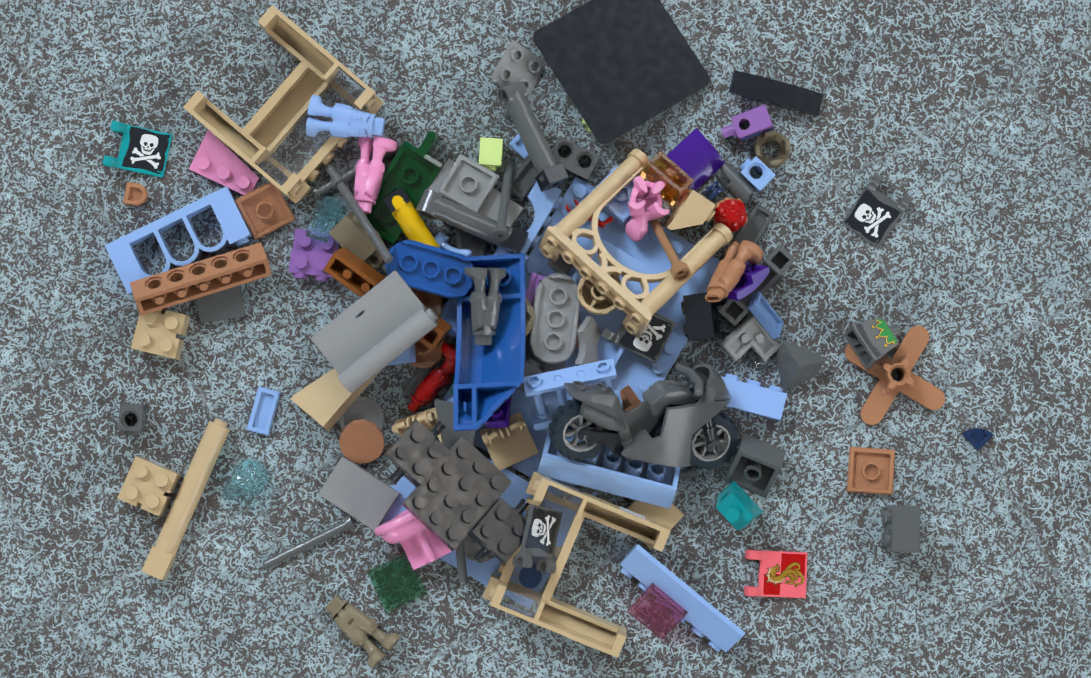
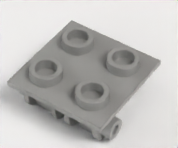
(518, 65)

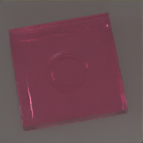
(657, 611)

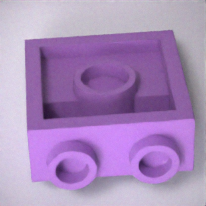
(311, 256)

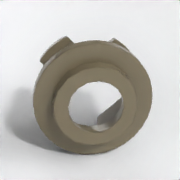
(782, 143)

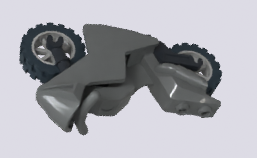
(655, 431)

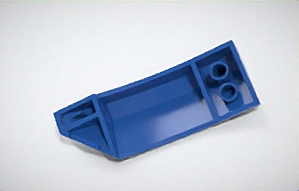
(490, 372)

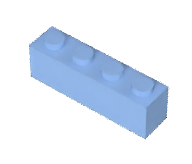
(755, 399)

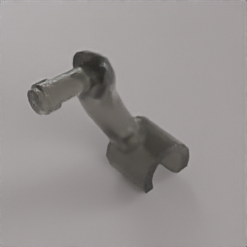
(755, 362)

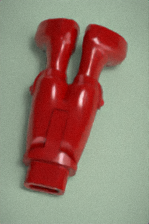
(436, 380)

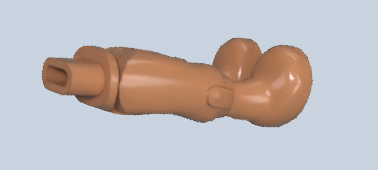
(731, 269)

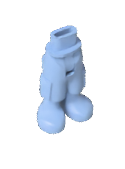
(346, 121)

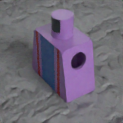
(759, 123)

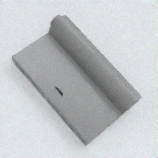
(385, 326)

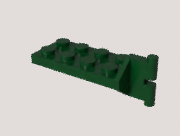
(414, 172)

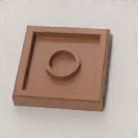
(264, 210)
(870, 470)

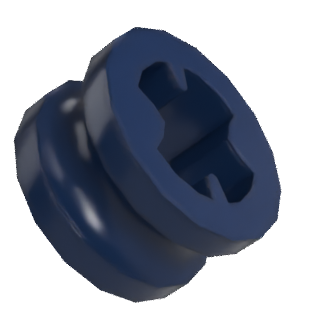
(713, 191)

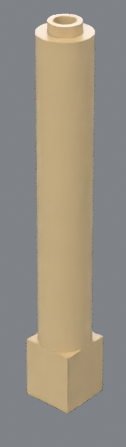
(164, 552)

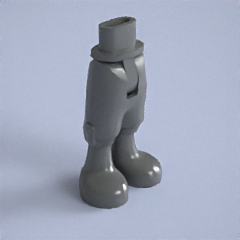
(485, 308)

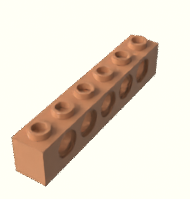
(200, 278)

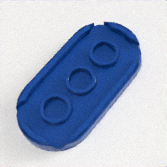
(431, 269)

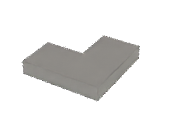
(750, 335)

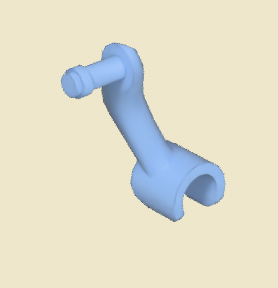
(442, 241)

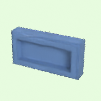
(765, 315)

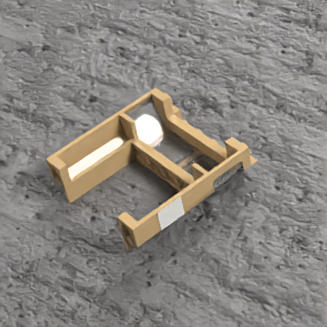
(537, 603)

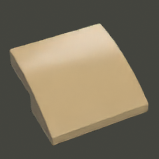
(659, 514)

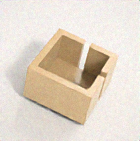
(158, 333)
(147, 485)

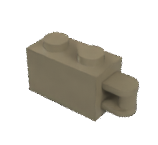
(353, 237)

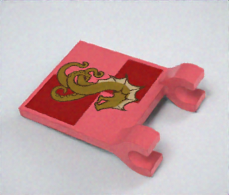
(779, 574)

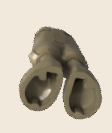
(357, 626)

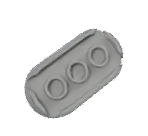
(555, 319)

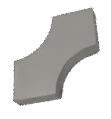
(588, 337)

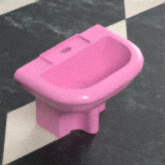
(416, 539)

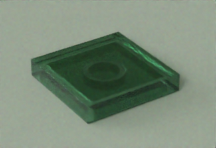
(396, 583)

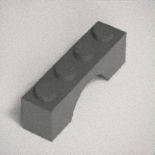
(778, 263)

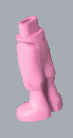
(370, 174)

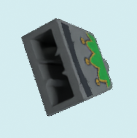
(873, 340)

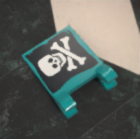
(140, 150)

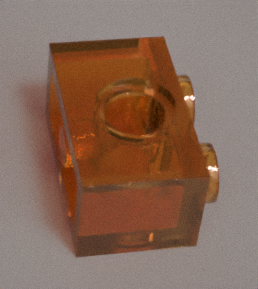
(664, 169)

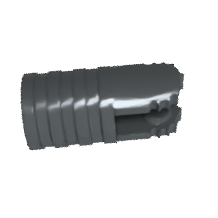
(734, 182)

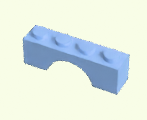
(543, 205)

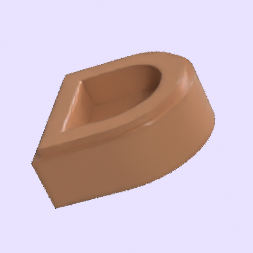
(135, 194)

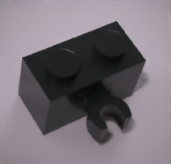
(700, 317)

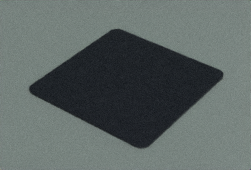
(620, 63)

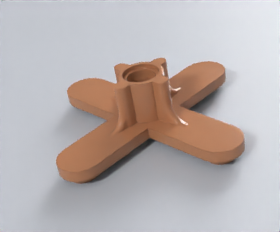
(909, 384)

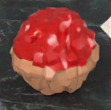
(730, 213)

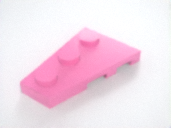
(222, 166)

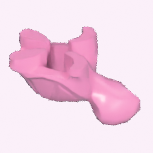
(643, 207)

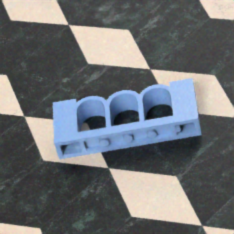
(228, 214)

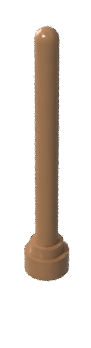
(679, 269)

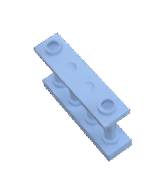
(554, 381)

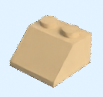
(691, 211)

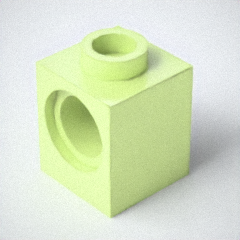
(491, 153)

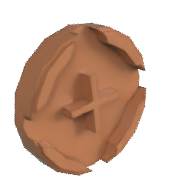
(361, 441)

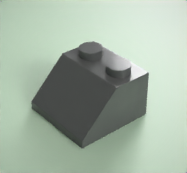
(755, 465)

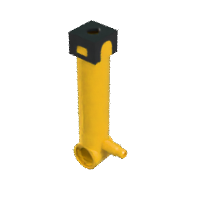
(408, 217)

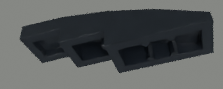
(775, 93)

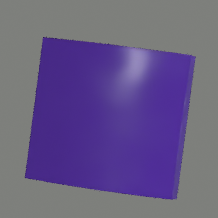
(696, 158)
(749, 281)

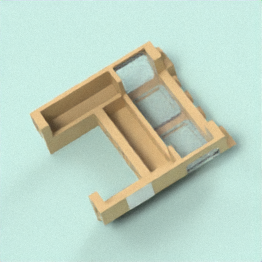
(276, 135)

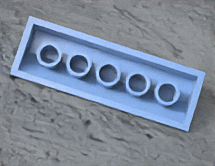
(604, 472)
(701, 614)

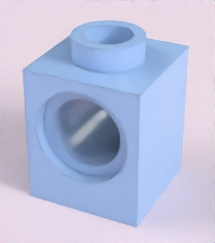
(766, 174)

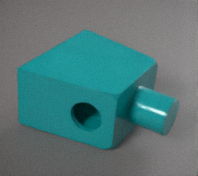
(737, 506)

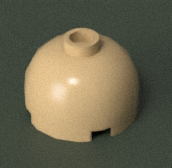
(592, 300)

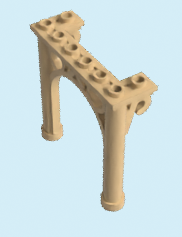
(637, 307)

